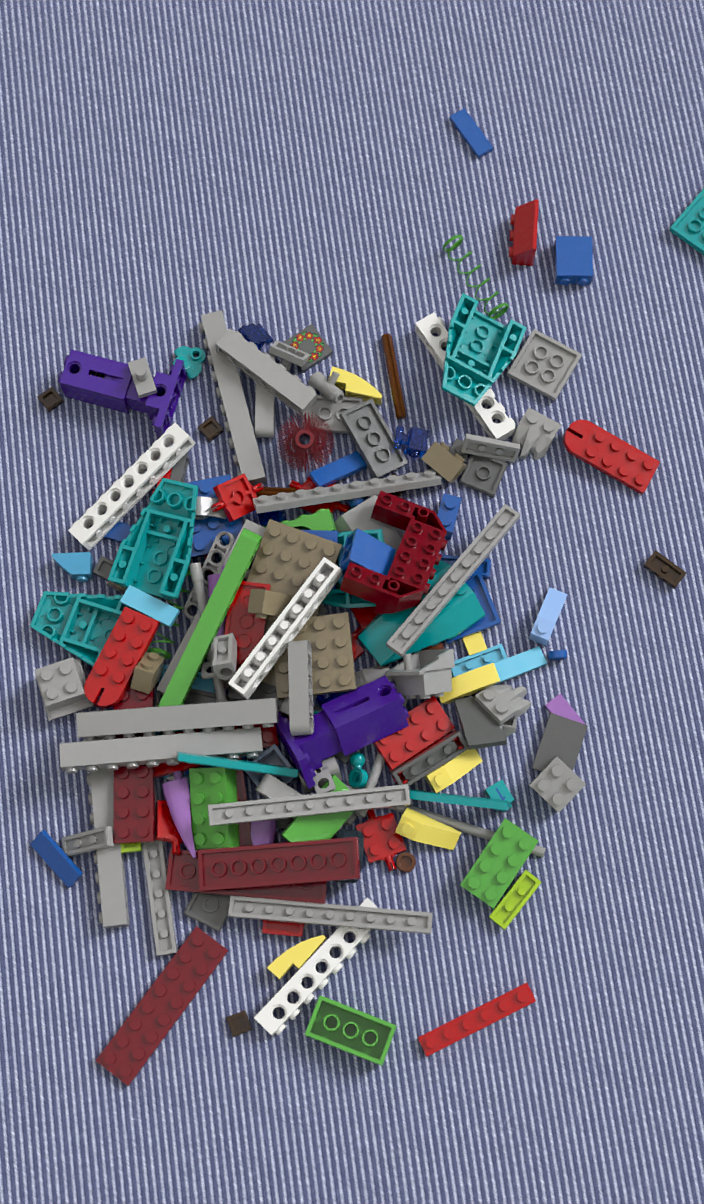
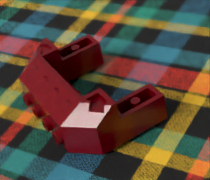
(412, 563)

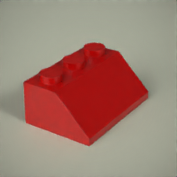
(524, 234)

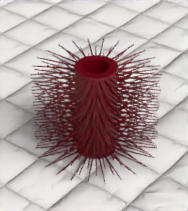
(307, 433)

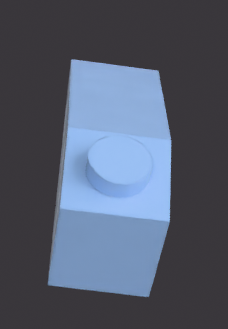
(547, 616)

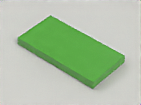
(317, 826)

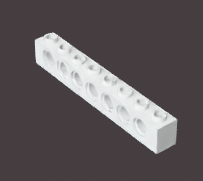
(500, 431)
(141, 485)
(285, 628)
(266, 1017)

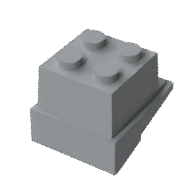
(424, 673)
(63, 688)

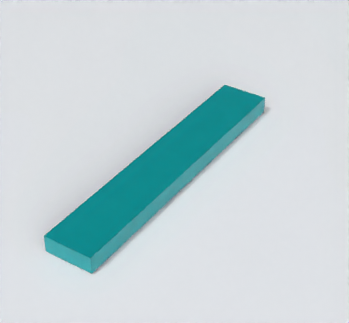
(236, 764)
(459, 799)

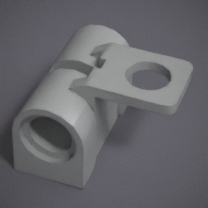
(224, 658)
(322, 775)

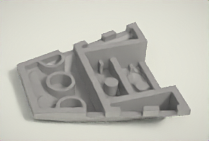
(360, 518)

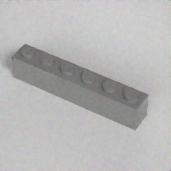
(266, 372)

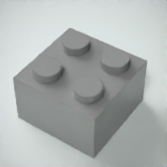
(557, 784)

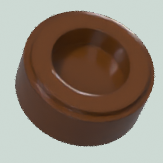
(405, 862)

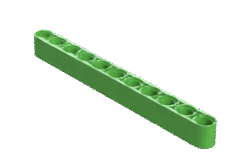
(211, 619)

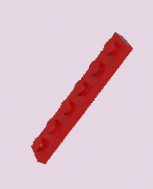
(476, 1019)

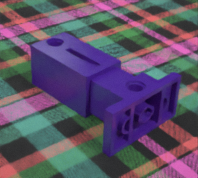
(112, 386)
(346, 726)

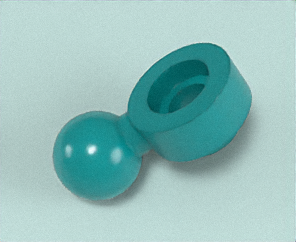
(358, 777)

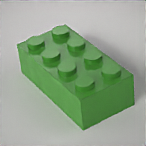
(207, 788)
(499, 863)
(350, 1030)

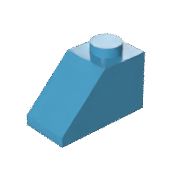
(76, 565)

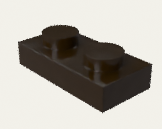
(664, 569)

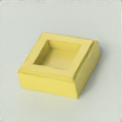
(474, 643)

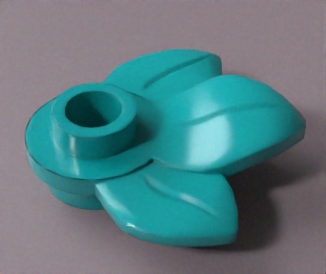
(192, 364)

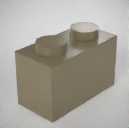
(444, 462)
(267, 603)
(148, 672)

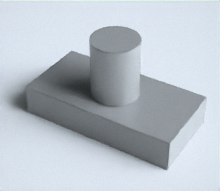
(288, 354)
(142, 377)

